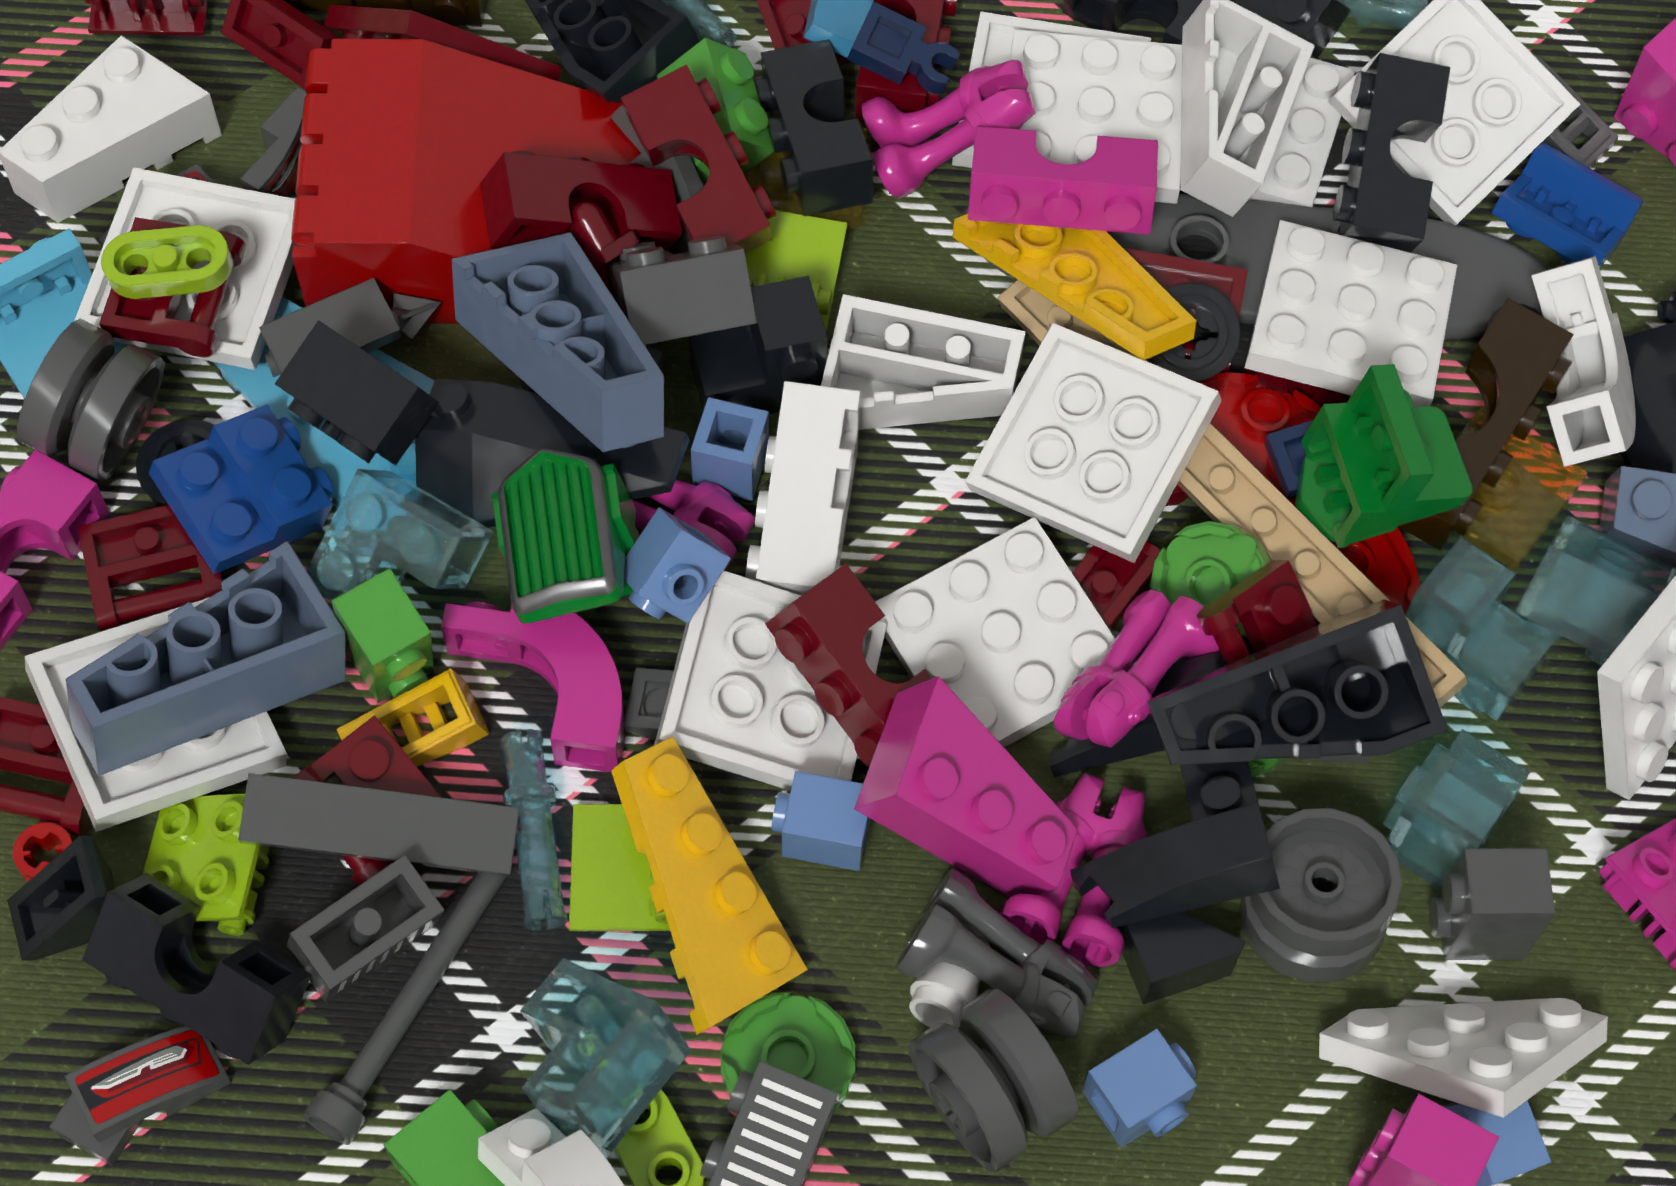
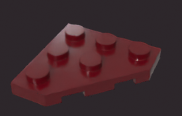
(408, 24)

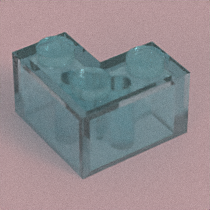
(396, 527)
(1465, 619)
(1451, 805)
(605, 1056)

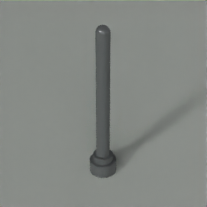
(340, 1108)

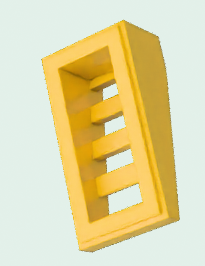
(429, 698)

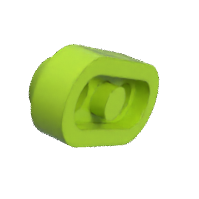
(169, 261)
(658, 1144)

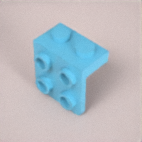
(39, 301)

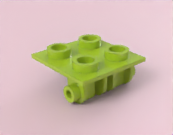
(801, 249)
(201, 858)
(609, 874)

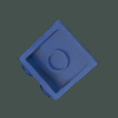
(244, 489)

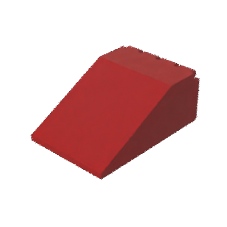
(399, 155)

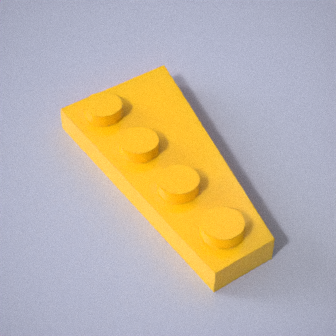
(1087, 278)
(714, 907)

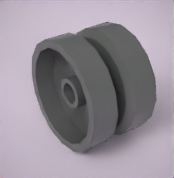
(90, 399)
(1332, 899)
(993, 1079)

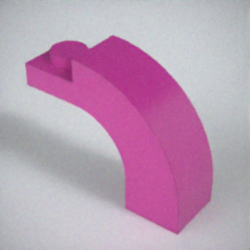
(573, 660)

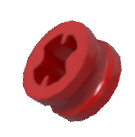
(41, 835)

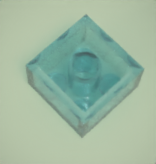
(1592, 589)

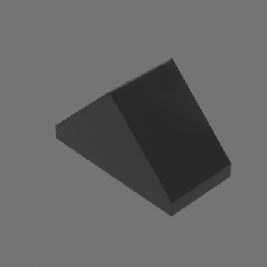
(61, 901)
(1177, 954)

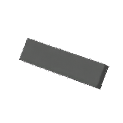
(378, 824)

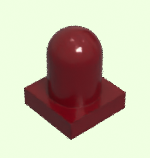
(596, 234)

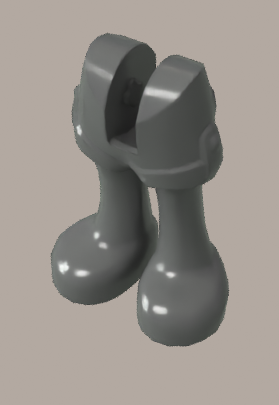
(1040, 981)

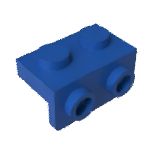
(1567, 207)

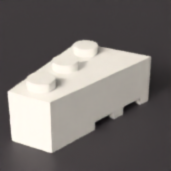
(1235, 100)
(104, 123)
(921, 364)
(808, 488)

